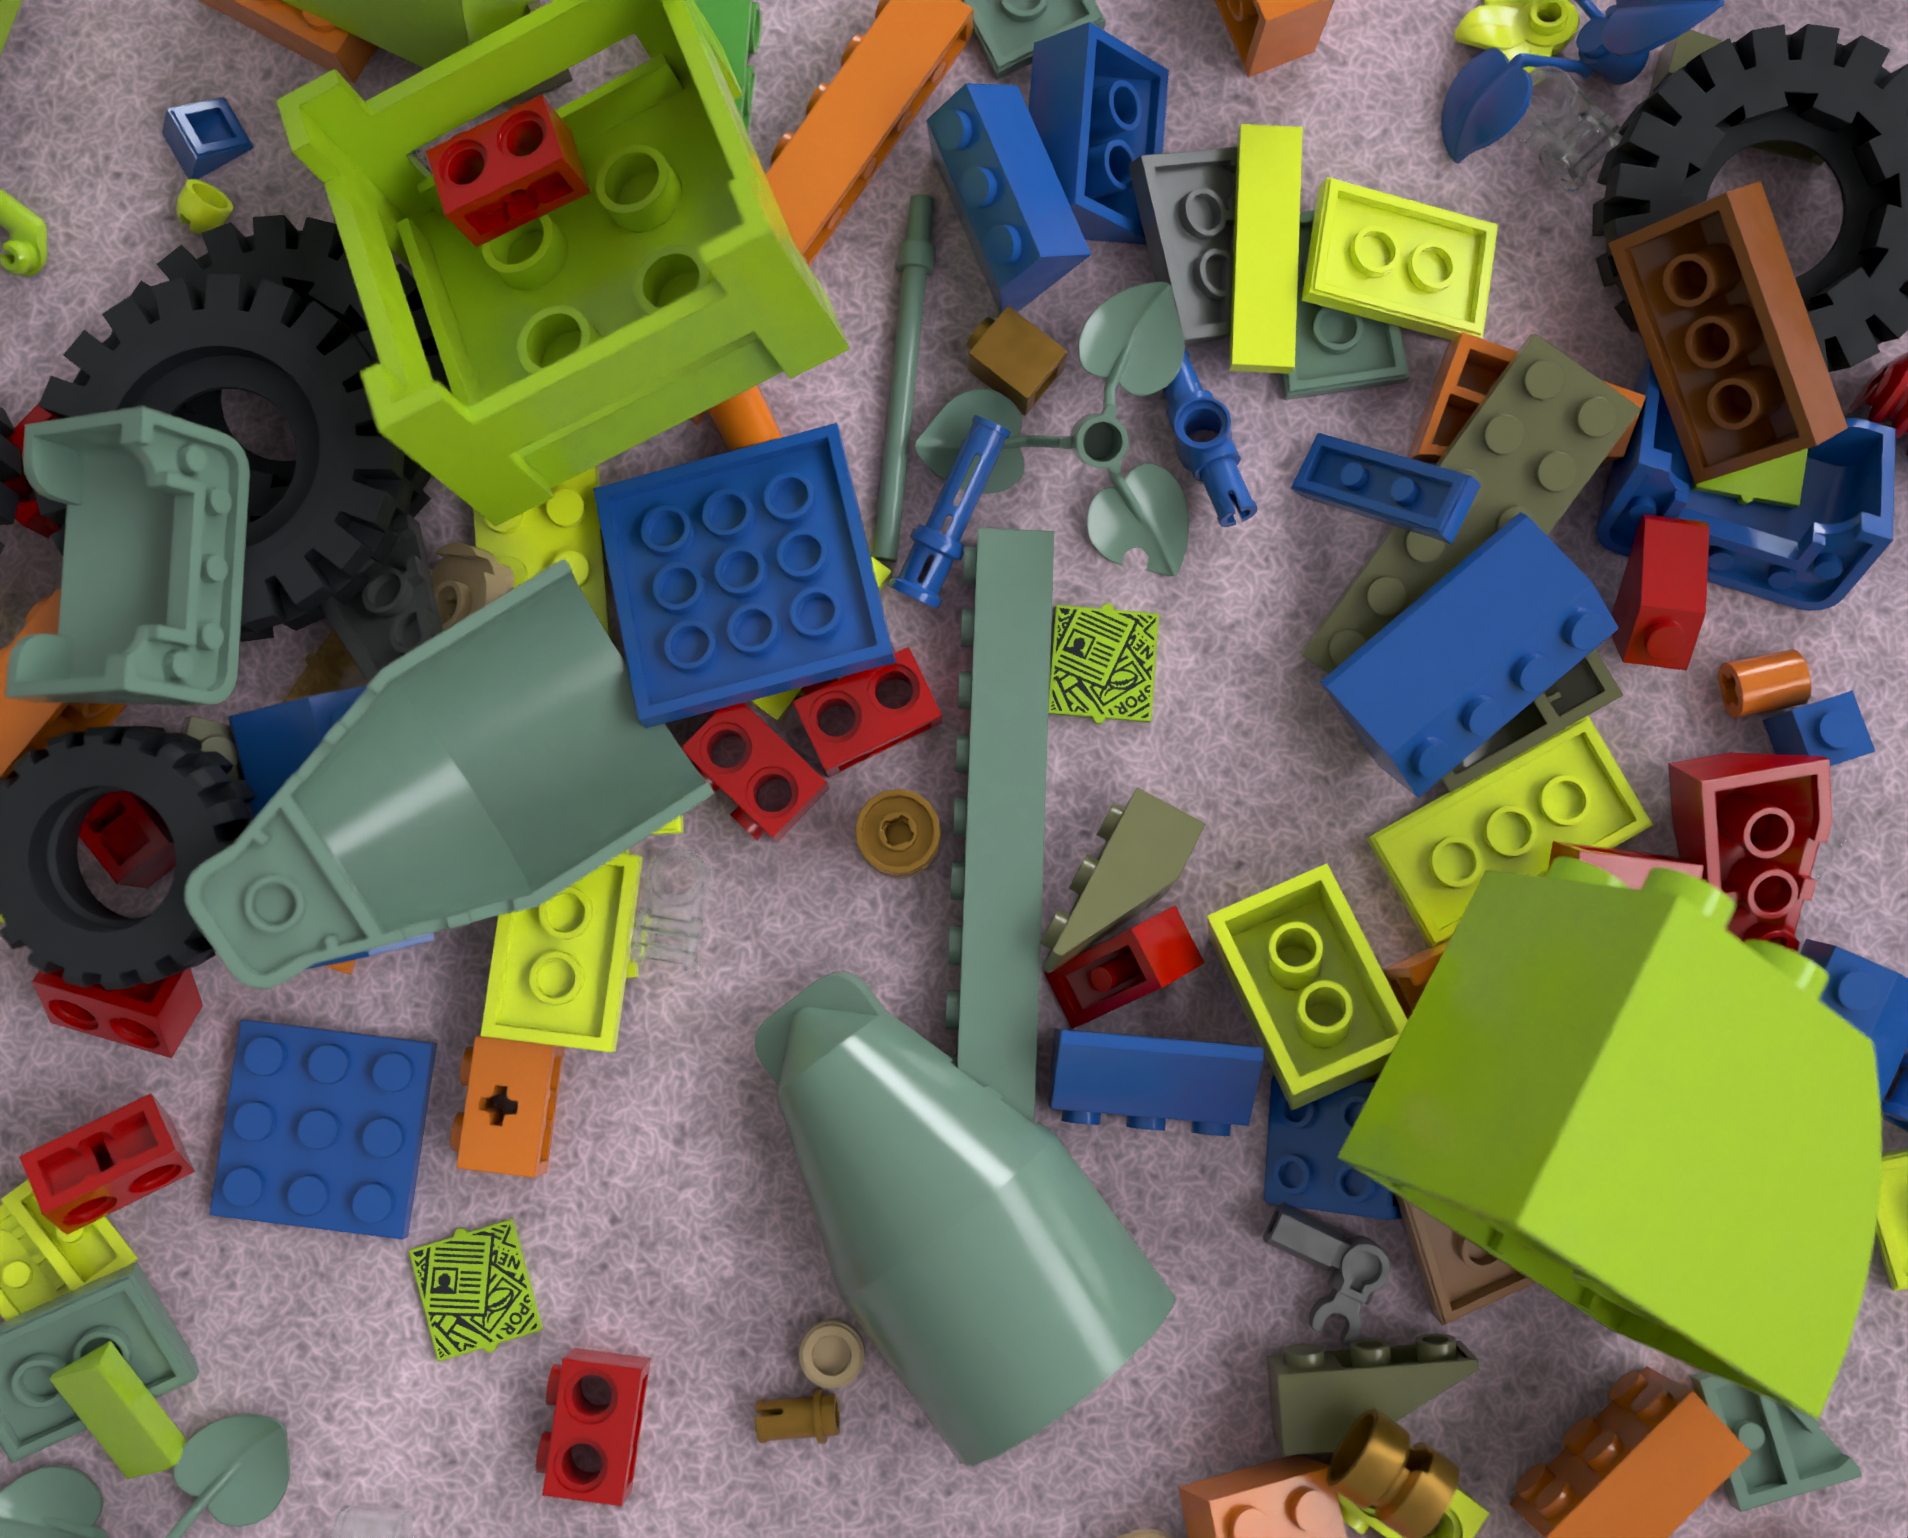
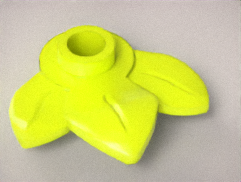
(1519, 27)

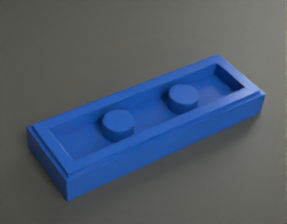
(1386, 487)

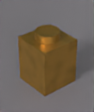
(1015, 358)

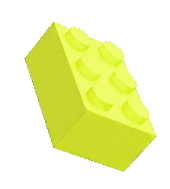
(1308, 985)

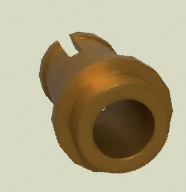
(798, 1417)

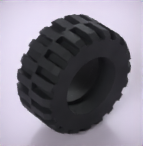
(40, 873)

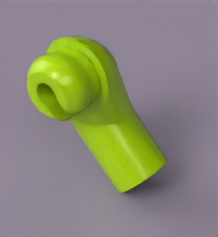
(27, 237)

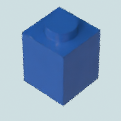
(1822, 728)

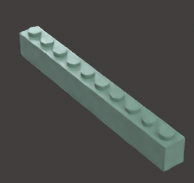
(1002, 812)

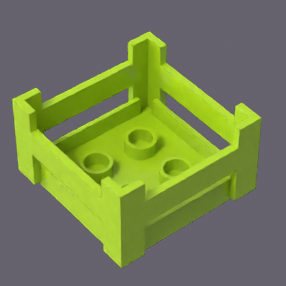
(596, 315)

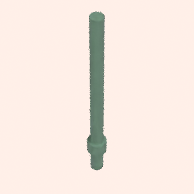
(915, 262)

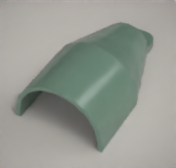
(450, 793)
(954, 1224)

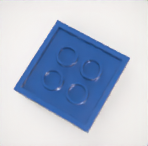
(323, 1129)

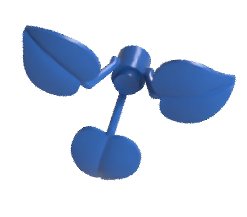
(1495, 92)

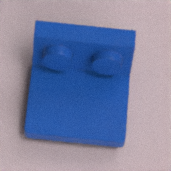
(1304, 1154)

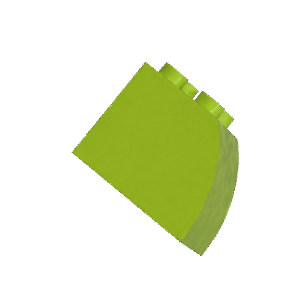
(1643, 1122)

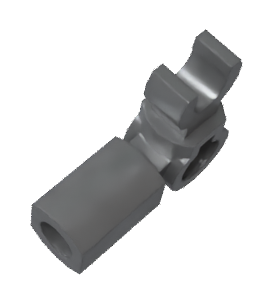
(1358, 1264)

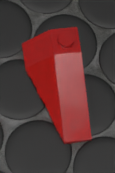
(1755, 833)

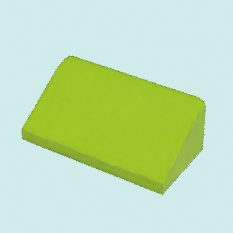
(120, 1412)

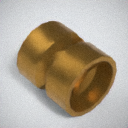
(898, 833)
(1403, 1481)

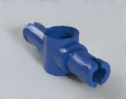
(1209, 461)

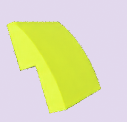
(46, 1263)

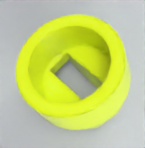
(202, 206)

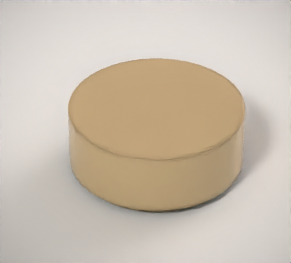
(832, 1353)

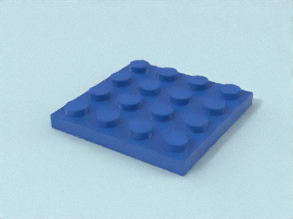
(742, 576)

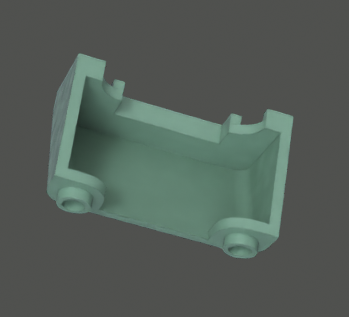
(144, 561)

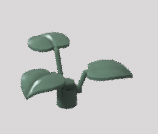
(1134, 344)
(230, 1465)

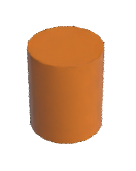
(745, 420)
(1764, 683)

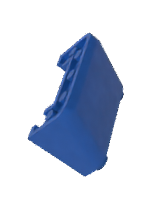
(1766, 550)

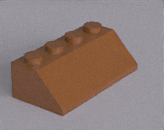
(1728, 334)

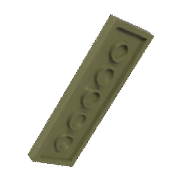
(1531, 452)

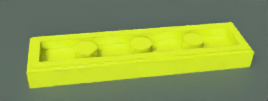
(1266, 249)

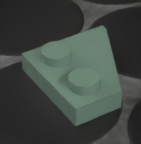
(1786, 1446)

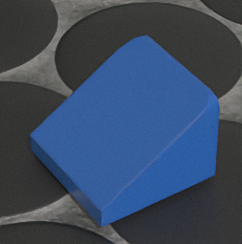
(204, 136)

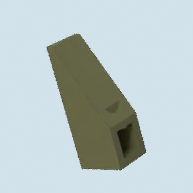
(1136, 868)
(1324, 1392)

